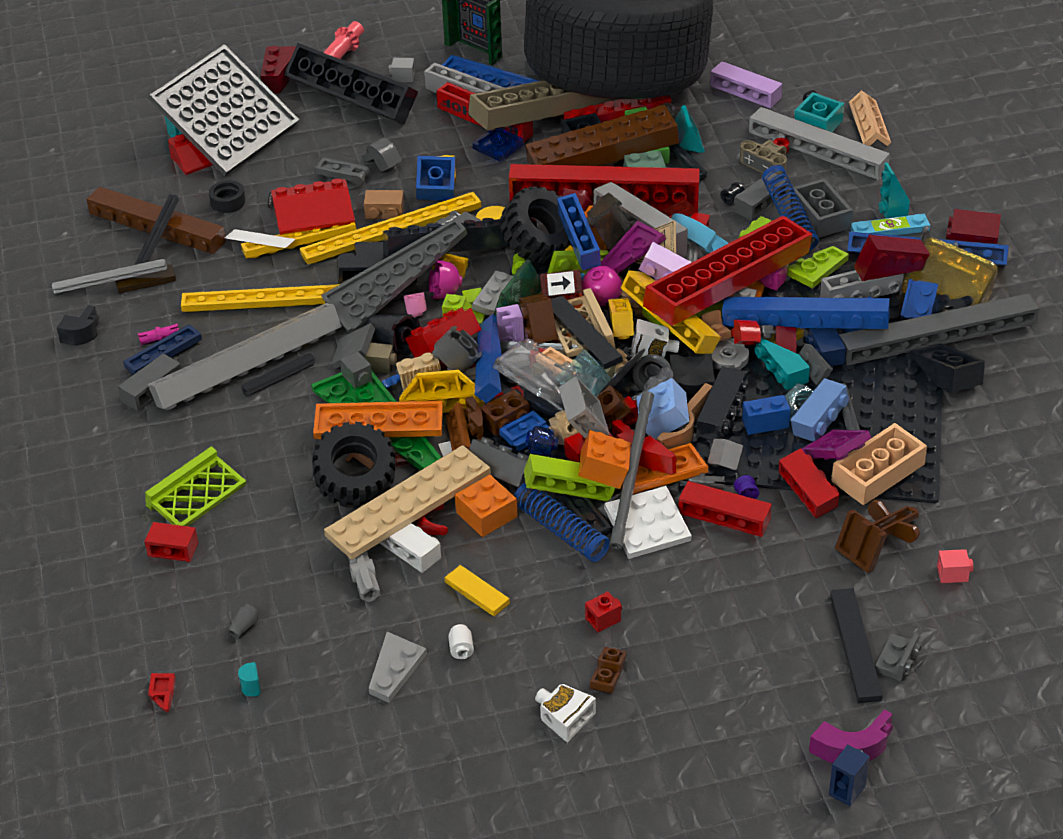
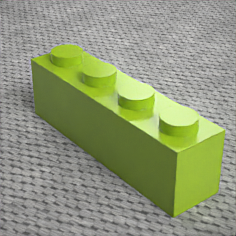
(563, 478)

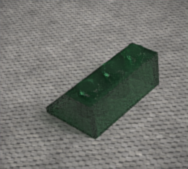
(523, 284)

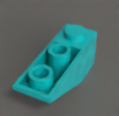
(893, 197)
(783, 363)

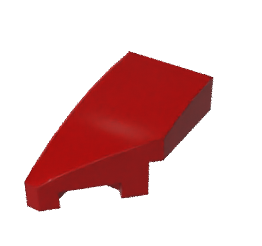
(162, 689)

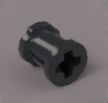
(731, 193)

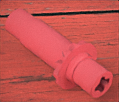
(345, 40)

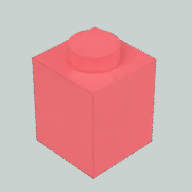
(954, 566)

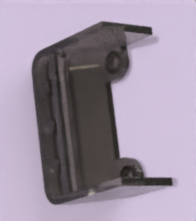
(610, 224)

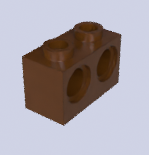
(613, 405)
(504, 411)

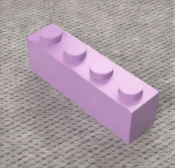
(746, 84)
(661, 262)

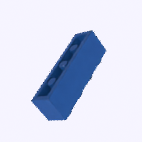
(578, 231)

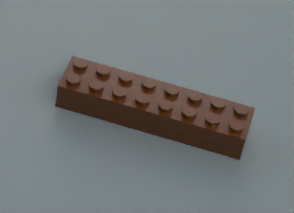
(607, 140)

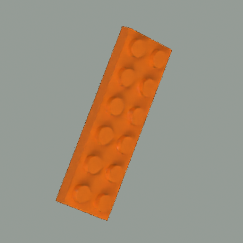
(392, 418)

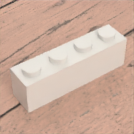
(414, 547)

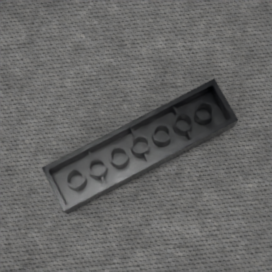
(351, 83)

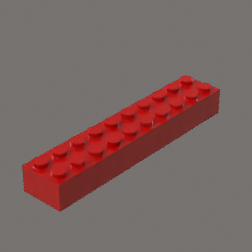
(652, 185)
(726, 270)

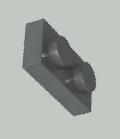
(818, 366)

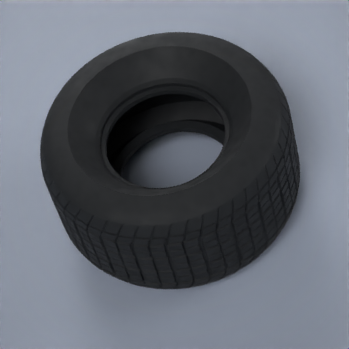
(618, 45)

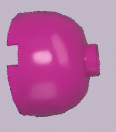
(444, 279)
(603, 283)

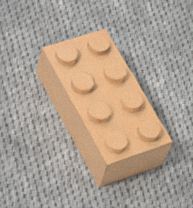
(879, 464)

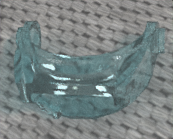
(796, 393)

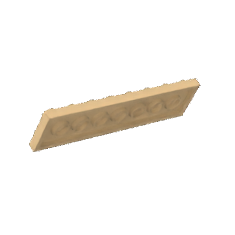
(406, 502)

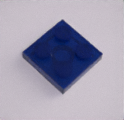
(498, 144)

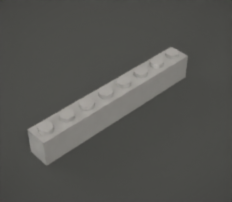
(819, 143)

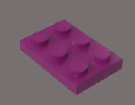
(837, 444)

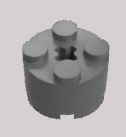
(456, 350)

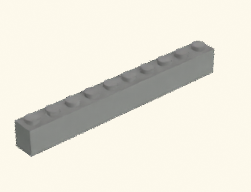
(244, 355)

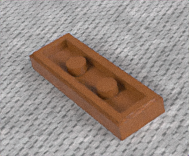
(458, 427)

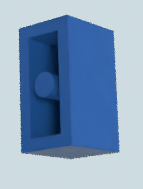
(766, 414)

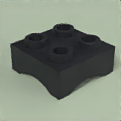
(692, 372)

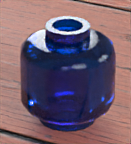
(541, 441)

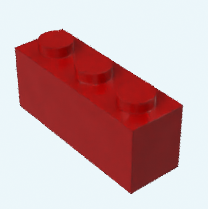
(808, 483)

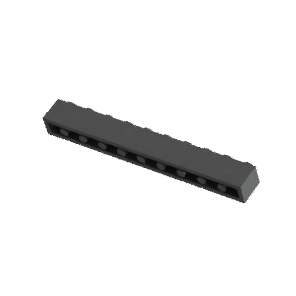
(940, 328)

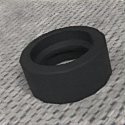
(223, 188)

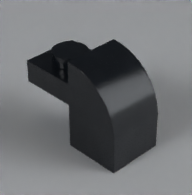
(79, 330)

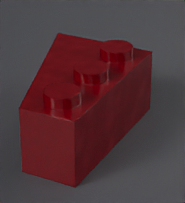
(890, 256)

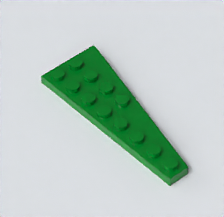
(338, 390)

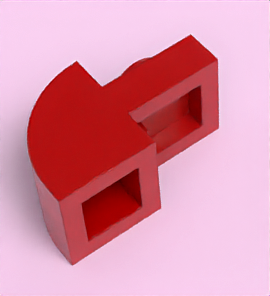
(746, 332)

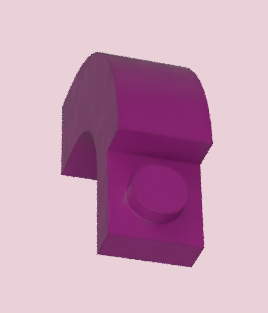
(830, 741)

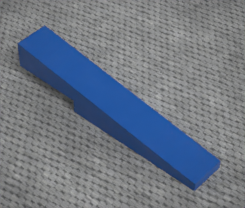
(487, 378)

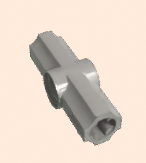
(364, 575)

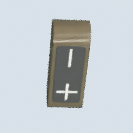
(762, 156)

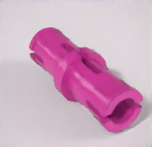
(157, 334)

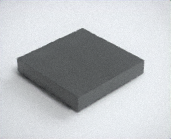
(353, 342)

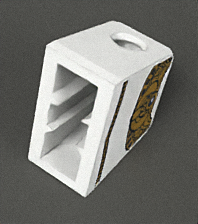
(653, 339)
(566, 710)

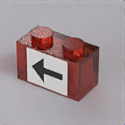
(562, 283)

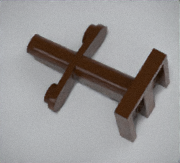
(863, 540)

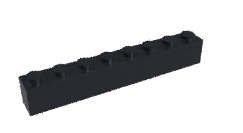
(480, 235)

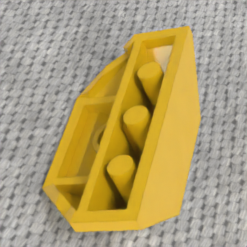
(443, 386)

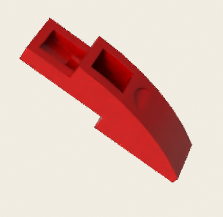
(653, 454)

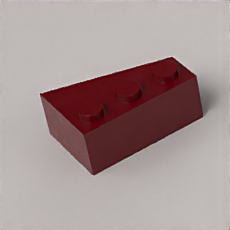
(274, 66)

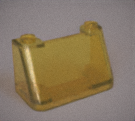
(955, 272)

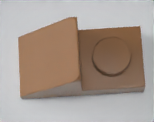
(714, 321)

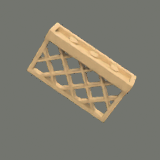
(595, 316)

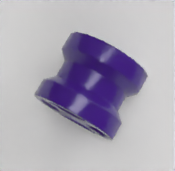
(746, 487)

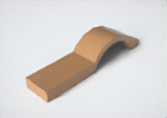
(685, 435)

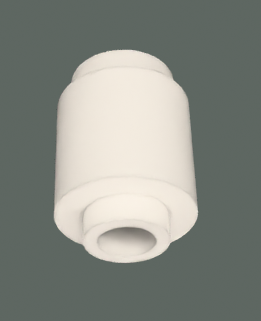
(460, 642)

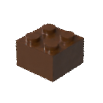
(538, 318)

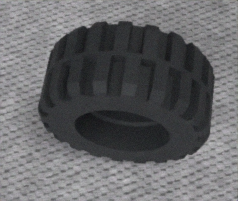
(521, 232)
(353, 439)

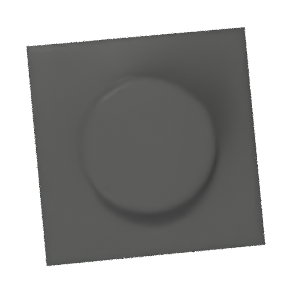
(356, 369)

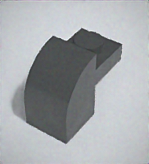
(383, 154)

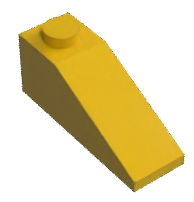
(621, 318)

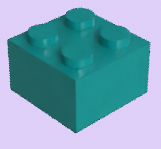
(820, 112)

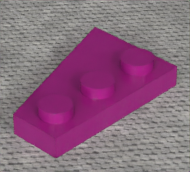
(632, 246)

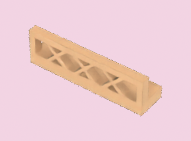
(869, 119)

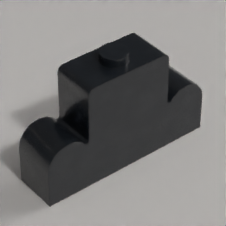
(365, 255)

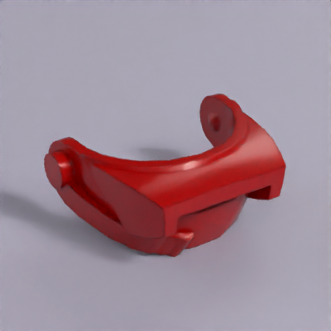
(431, 528)

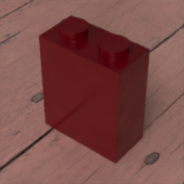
(973, 226)

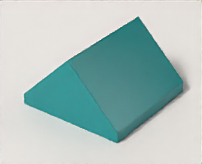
(687, 132)

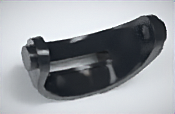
(944, 302)

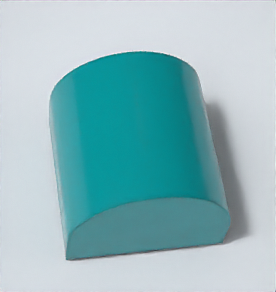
(249, 679)

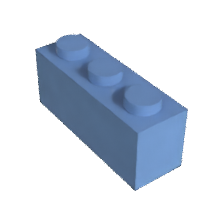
(819, 410)

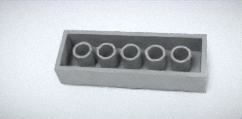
(638, 210)

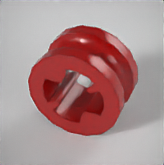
(782, 142)

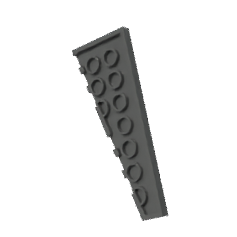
(378, 285)

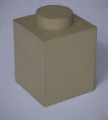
(381, 357)

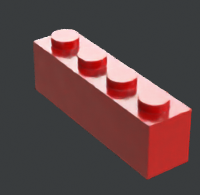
(725, 508)

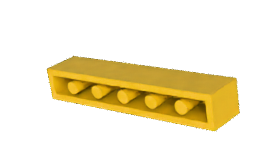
(690, 331)

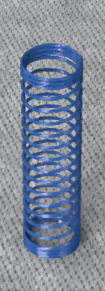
(772, 182)
(587, 553)

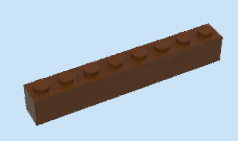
(143, 215)

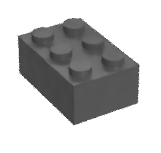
(823, 207)

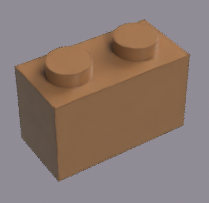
(383, 204)

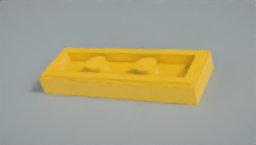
(477, 590)

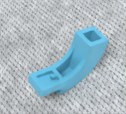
(700, 234)

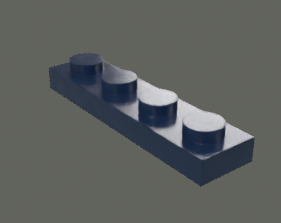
(169, 346)

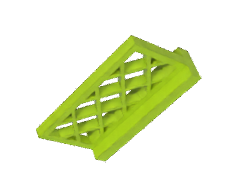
(181, 479)

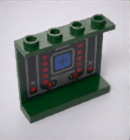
(474, 24)

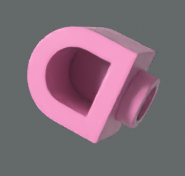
(415, 304)

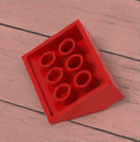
(312, 206)

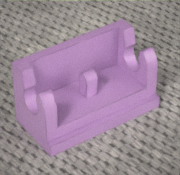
(510, 323)

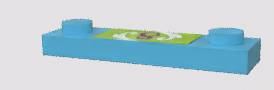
(893, 226)

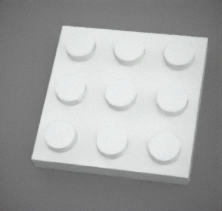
(651, 522)

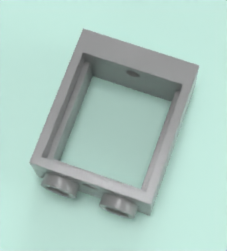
(582, 409)

